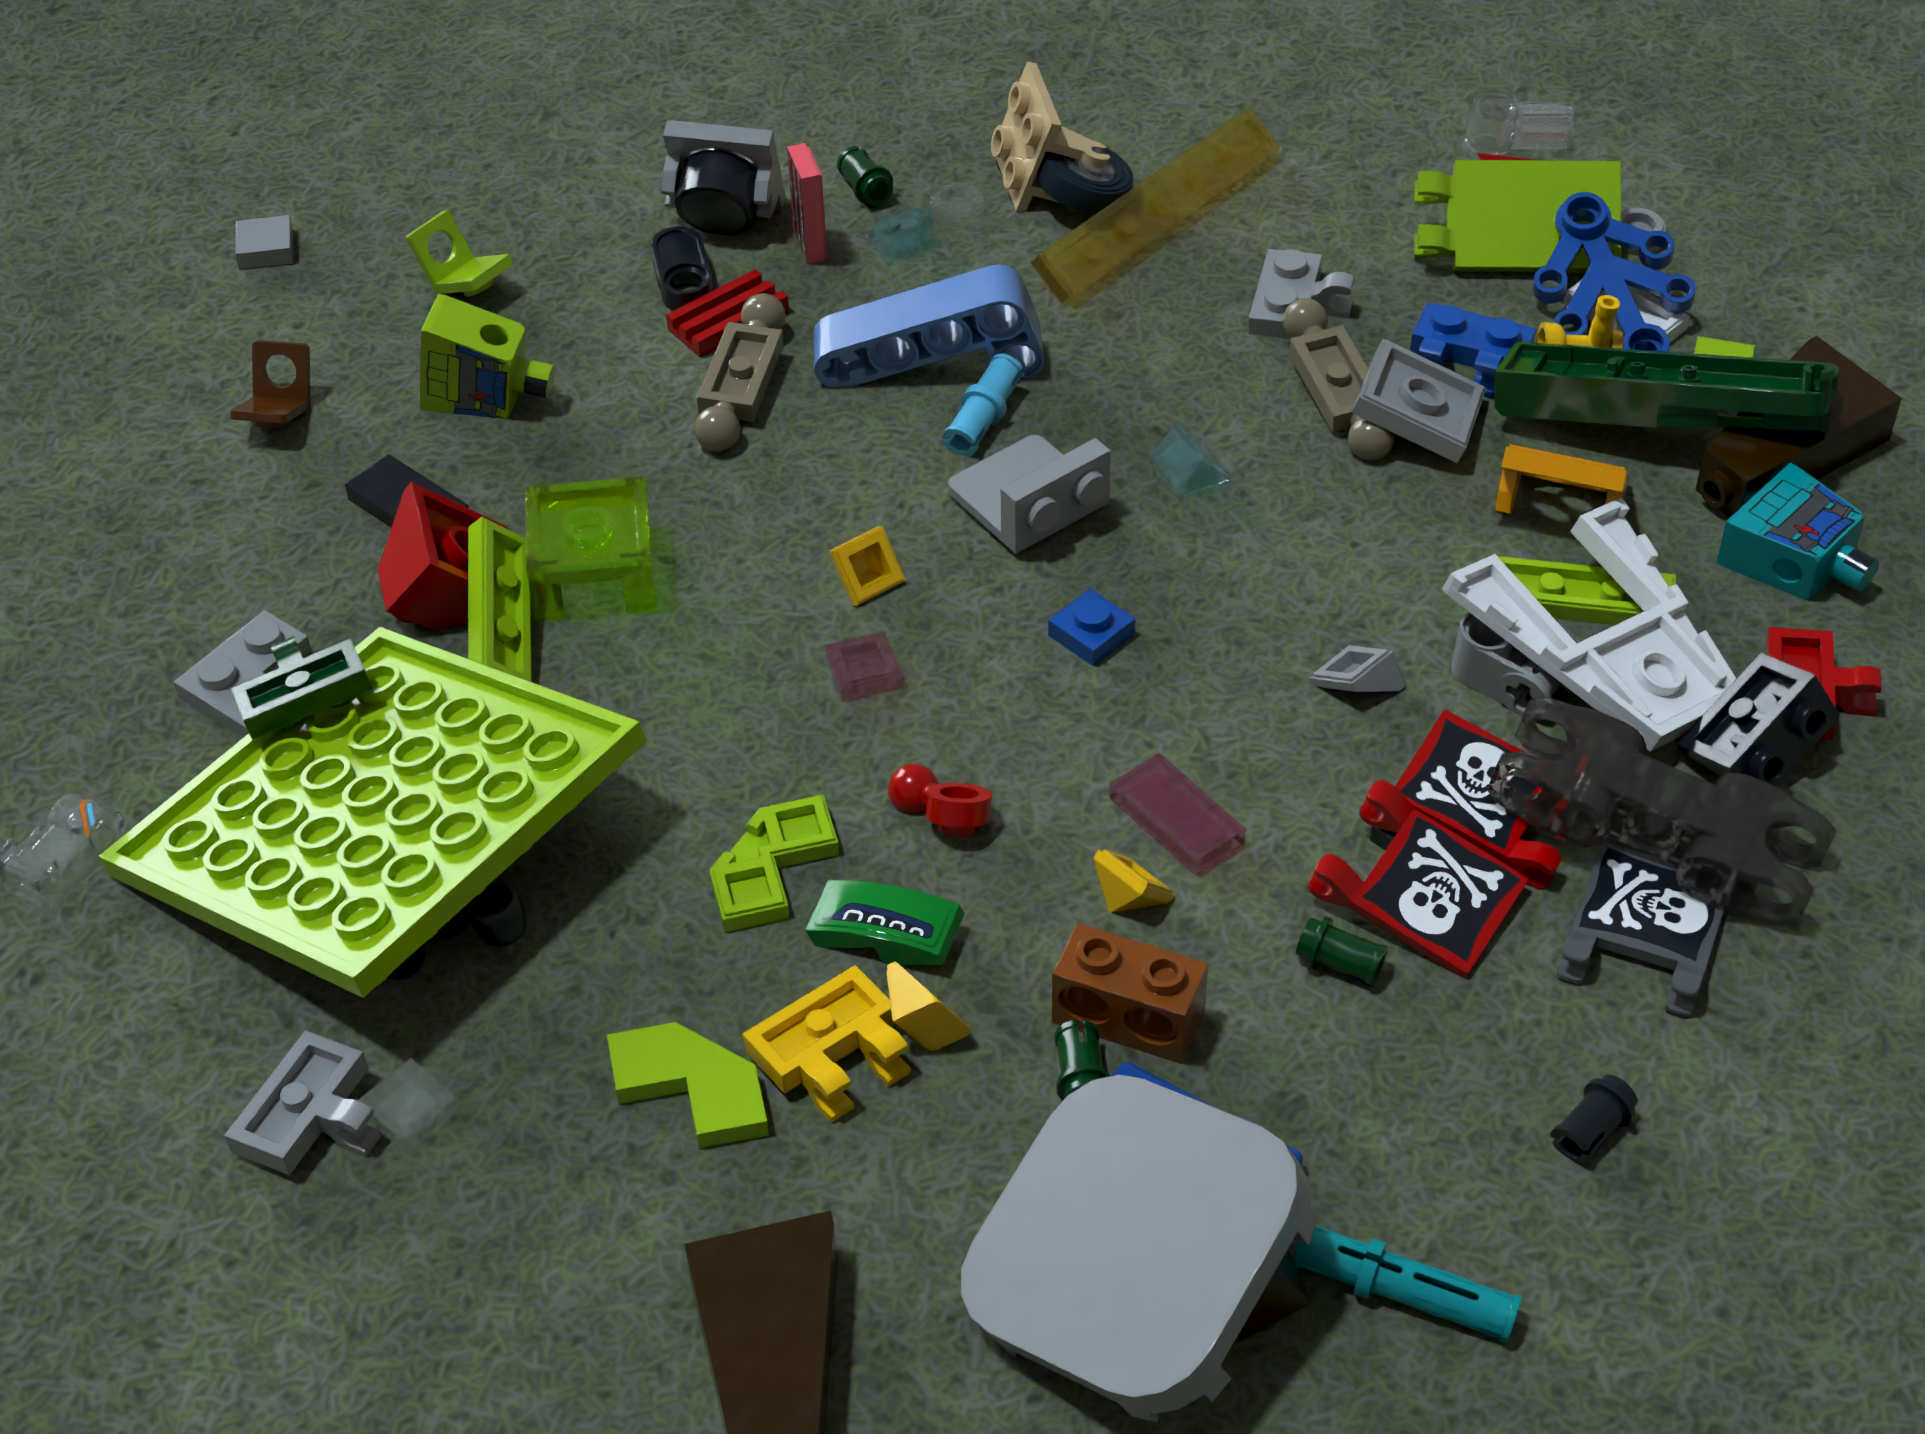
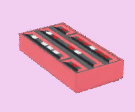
(807, 203)

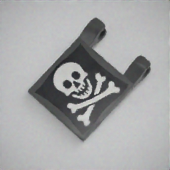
(1644, 914)

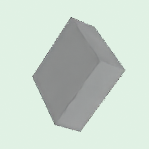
(264, 242)

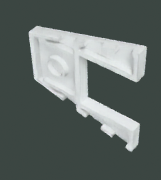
(1640, 671)

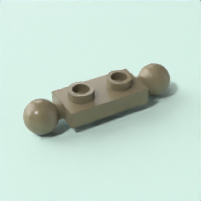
(739, 373)
(1333, 375)

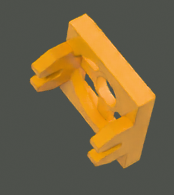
(1558, 469)

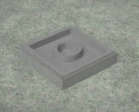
(1419, 400)

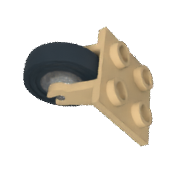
(1050, 160)

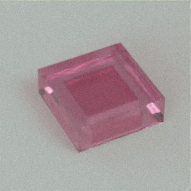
(863, 666)

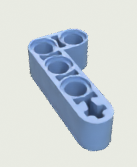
(929, 325)

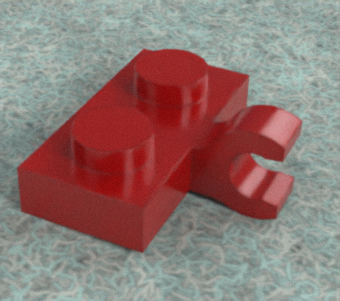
(1813, 651)

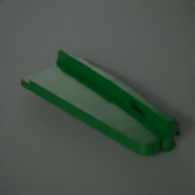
(1663, 388)

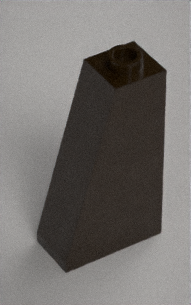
(1748, 458)
(768, 1322)

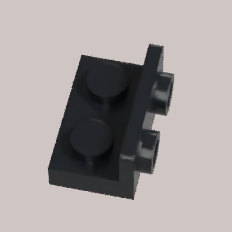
(1761, 722)

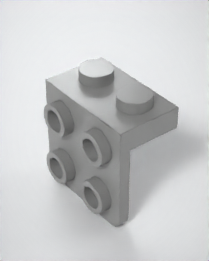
(1034, 489)

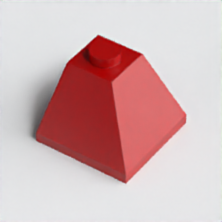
(427, 560)

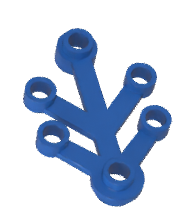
(1611, 272)

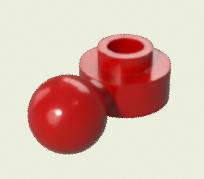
(953, 806)

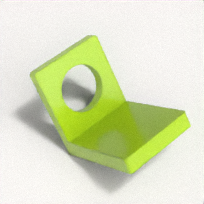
(462, 270)

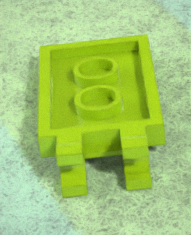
(1507, 211)

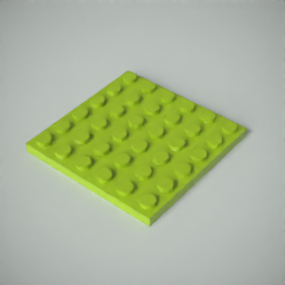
(374, 814)

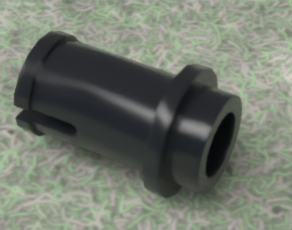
(1606, 1106)

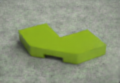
(777, 836)
(676, 1060)

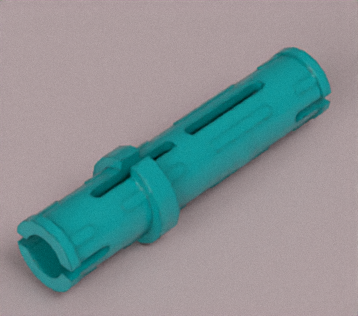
(1408, 1282)

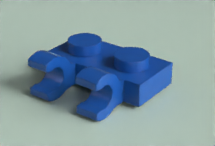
(1467, 339)

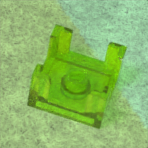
(589, 537)

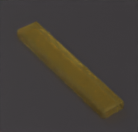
(1155, 206)

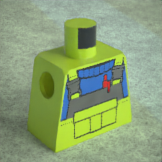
(476, 362)

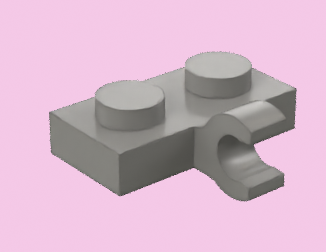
(1294, 276)
(301, 1101)

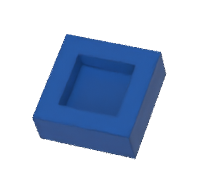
(1091, 627)

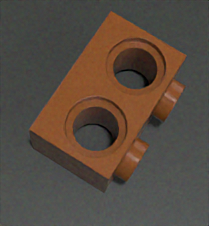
(1130, 992)

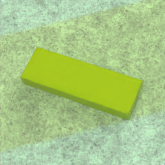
(1577, 590)
(498, 599)

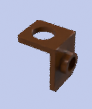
(275, 404)

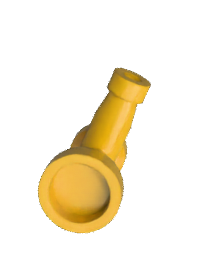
(1600, 332)

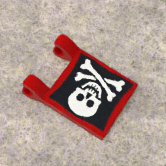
(1451, 784)
(1426, 886)

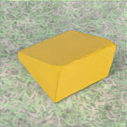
(921, 1012)

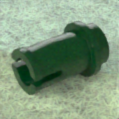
(870, 182)
(1341, 951)
(1077, 1060)

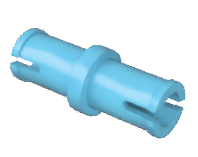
(983, 405)

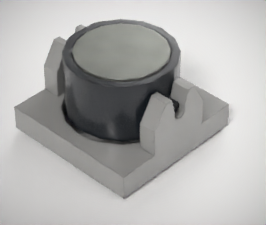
(726, 183)

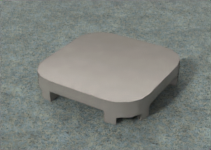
(1136, 1242)

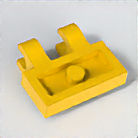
(821, 1029)

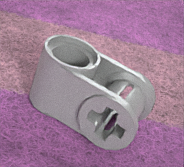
(1498, 668)

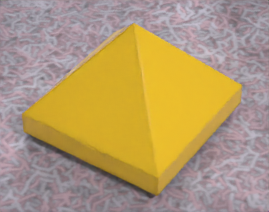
(867, 565)
(1128, 884)

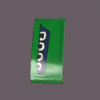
(892, 919)

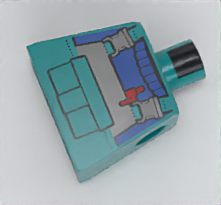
(1797, 537)

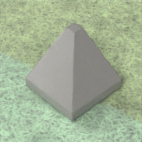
(1360, 671)

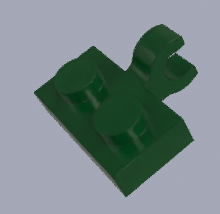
(300, 686)

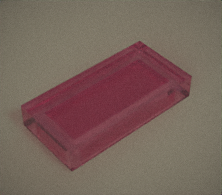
(1177, 813)

